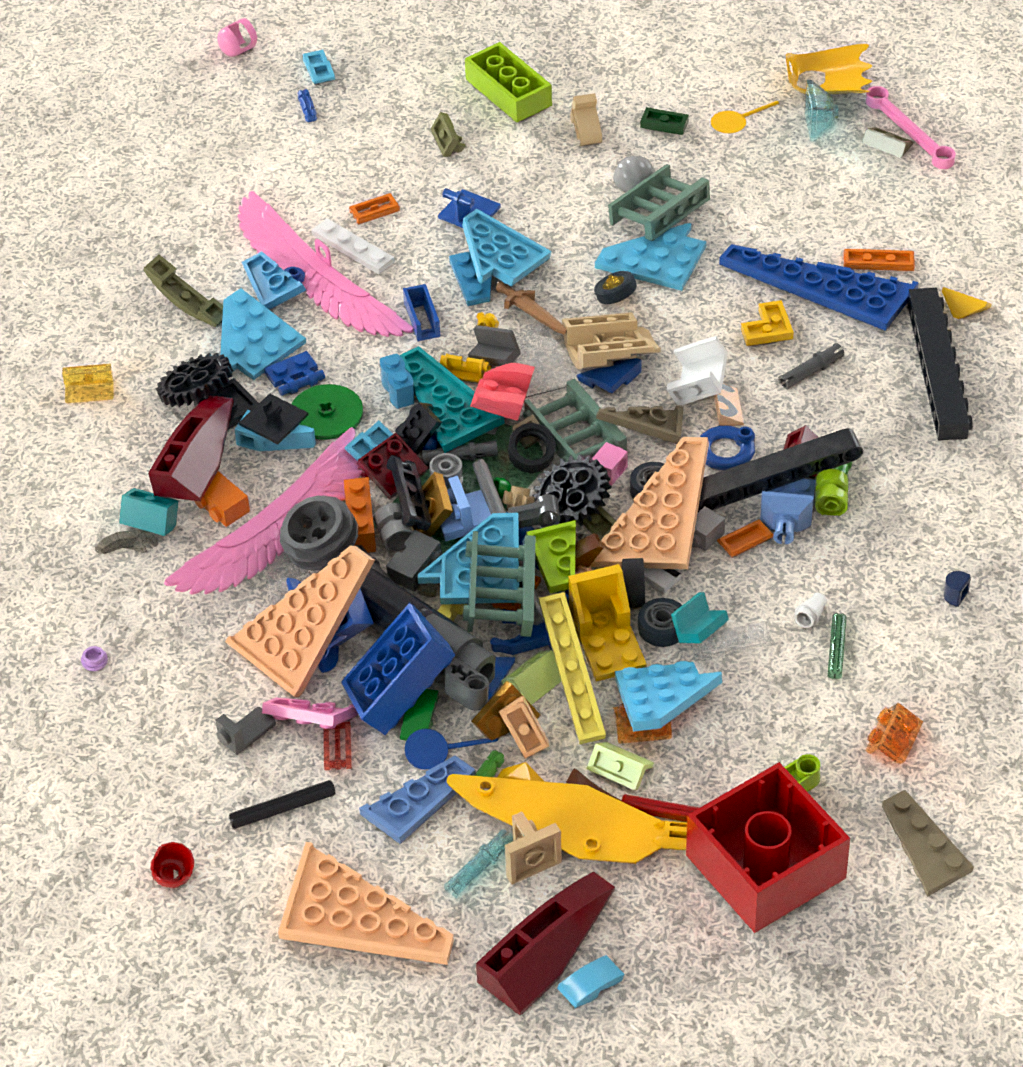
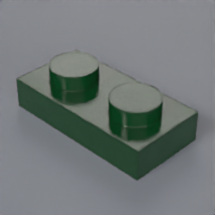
(664, 121)

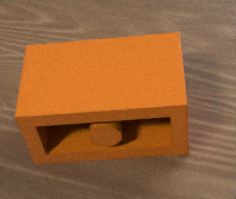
(224, 501)

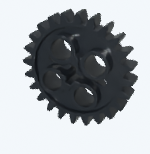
(194, 379)
(578, 487)

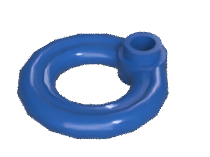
(742, 436)

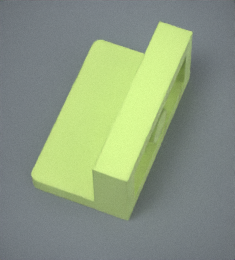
(535, 676)
(618, 765)

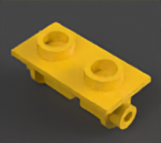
(471, 370)

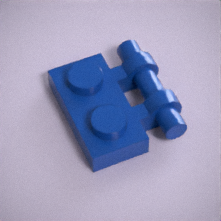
(292, 368)

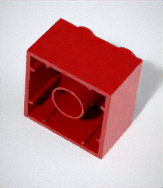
(767, 846)

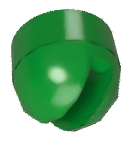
(502, 485)

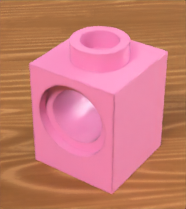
(613, 459)

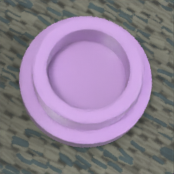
(94, 658)

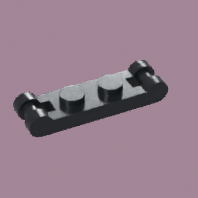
(410, 493)

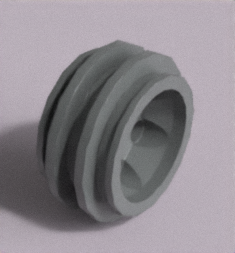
(324, 525)

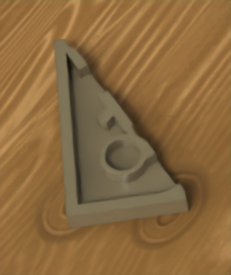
(647, 420)

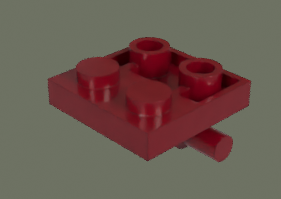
(375, 463)

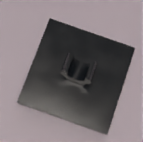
(273, 418)

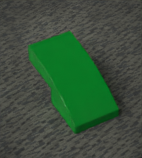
(420, 714)

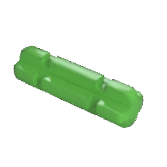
(488, 768)

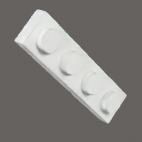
(353, 246)

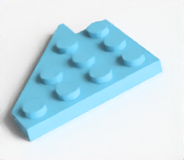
(500, 249)
(663, 261)
(453, 568)

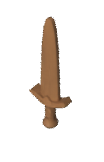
(526, 301)

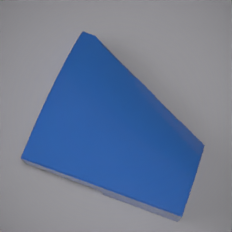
(612, 377)

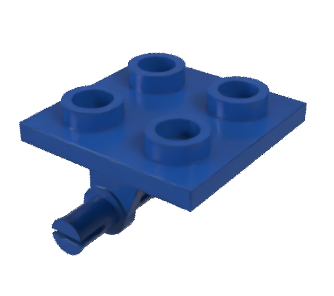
(464, 203)

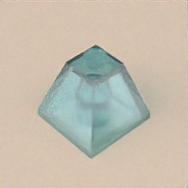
(819, 110)

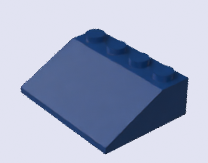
(397, 669)

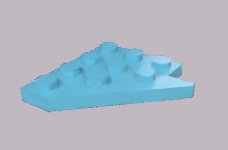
(255, 335)
(662, 692)

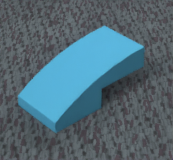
(318, 66)
(367, 441)
(589, 980)

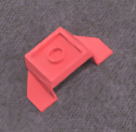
(503, 390)

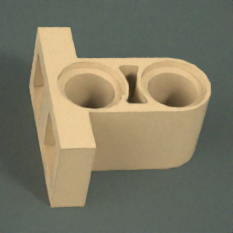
(586, 119)

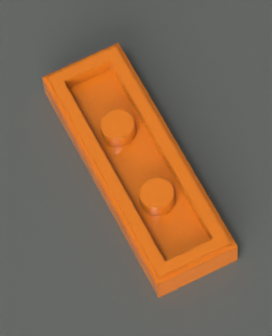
(879, 259)

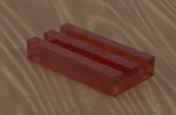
(338, 763)

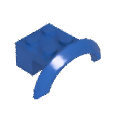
(353, 623)

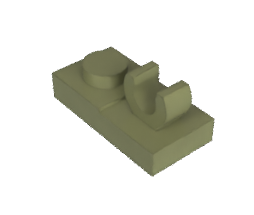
(446, 136)

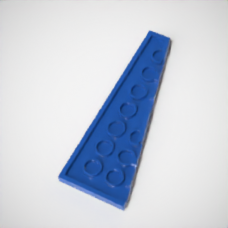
(832, 286)

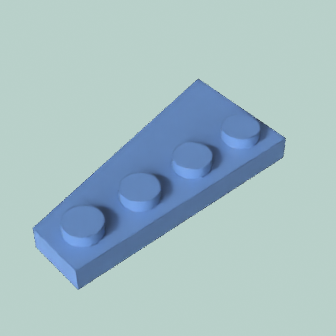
(416, 802)

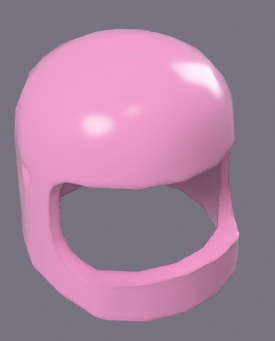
(230, 38)

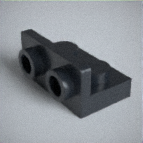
(419, 426)

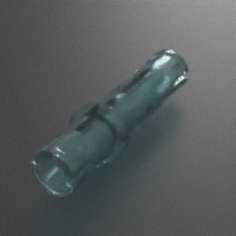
(487, 855)

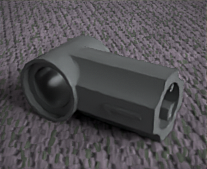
(542, 512)

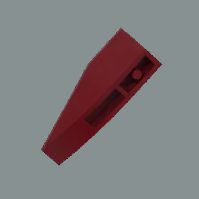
(193, 452)
(543, 944)

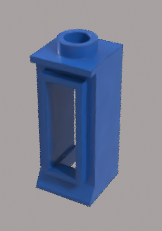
(416, 297)

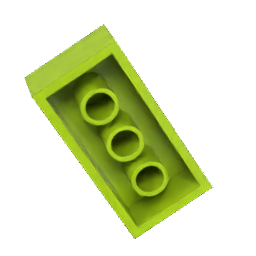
(508, 82)

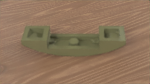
(182, 294)

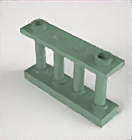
(663, 216)
(587, 411)
(522, 595)

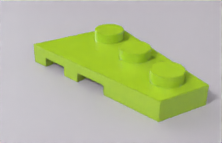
(556, 554)

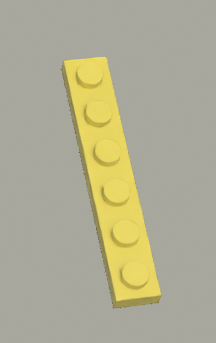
(572, 668)

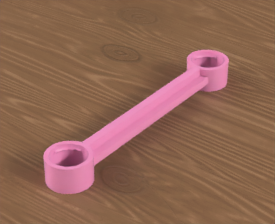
(910, 127)

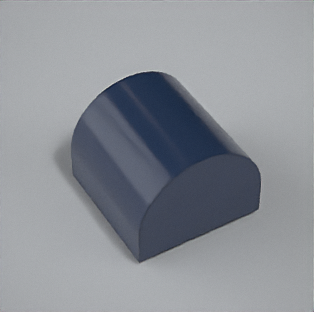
(956, 587)

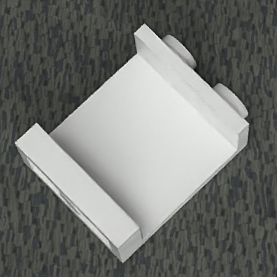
(701, 371)

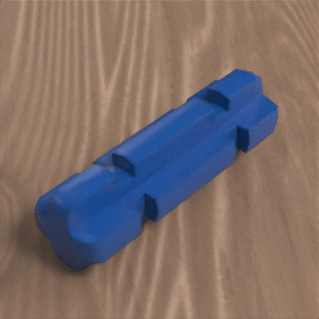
(307, 105)

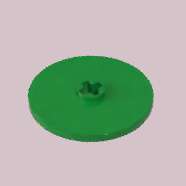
(344, 406)

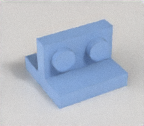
(467, 512)

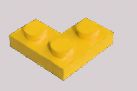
(771, 328)

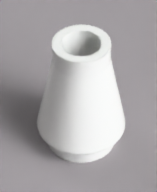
(809, 612)

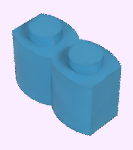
(397, 381)

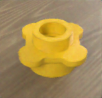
(487, 320)

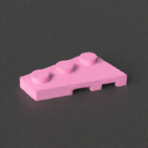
(322, 713)

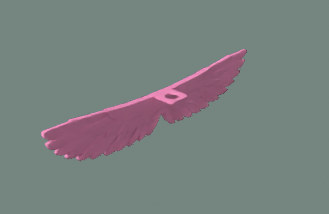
(322, 281)
(258, 540)

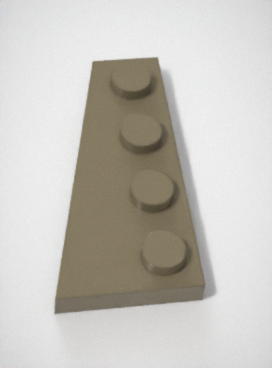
(931, 852)

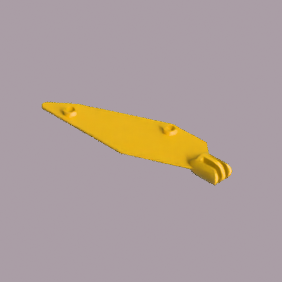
(589, 820)

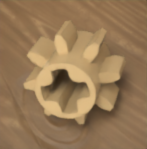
(517, 497)

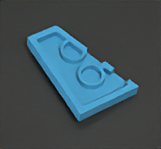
(465, 273)
(270, 281)

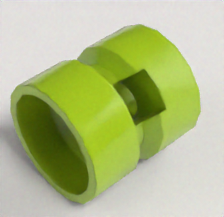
(831, 492)

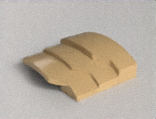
(606, 338)

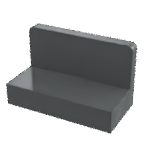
(495, 345)

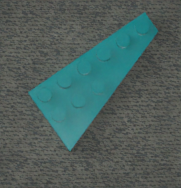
(450, 400)

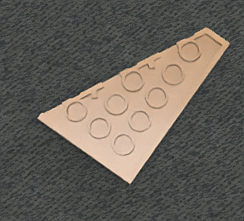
(663, 513)
(294, 633)
(343, 911)

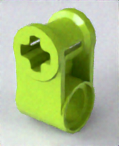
(801, 766)

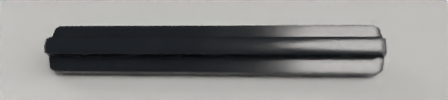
(282, 804)

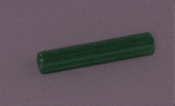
(837, 643)

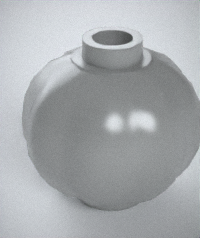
(631, 172)

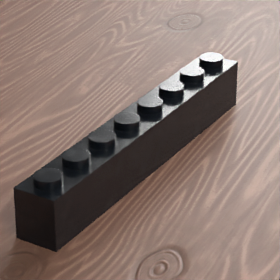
(938, 364)

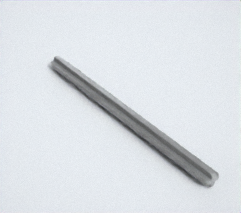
(495, 506)

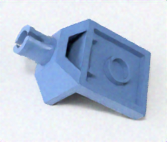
(788, 509)

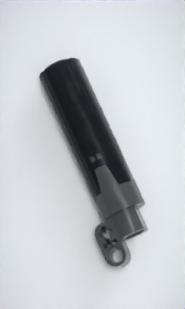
(471, 667)

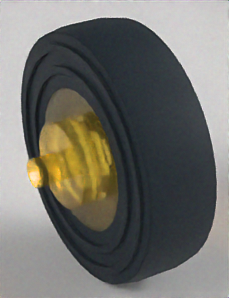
(615, 287)

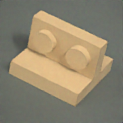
(531, 849)

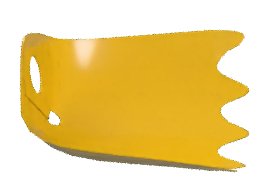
(841, 68)

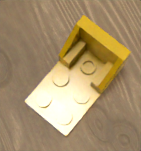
(603, 621)

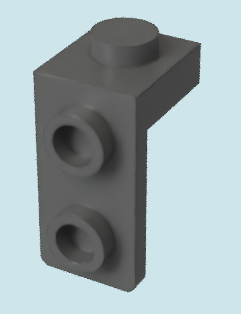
(244, 732)

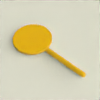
(733, 121)

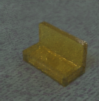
(88, 383)

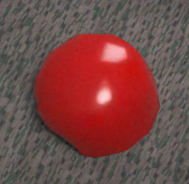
(169, 858)

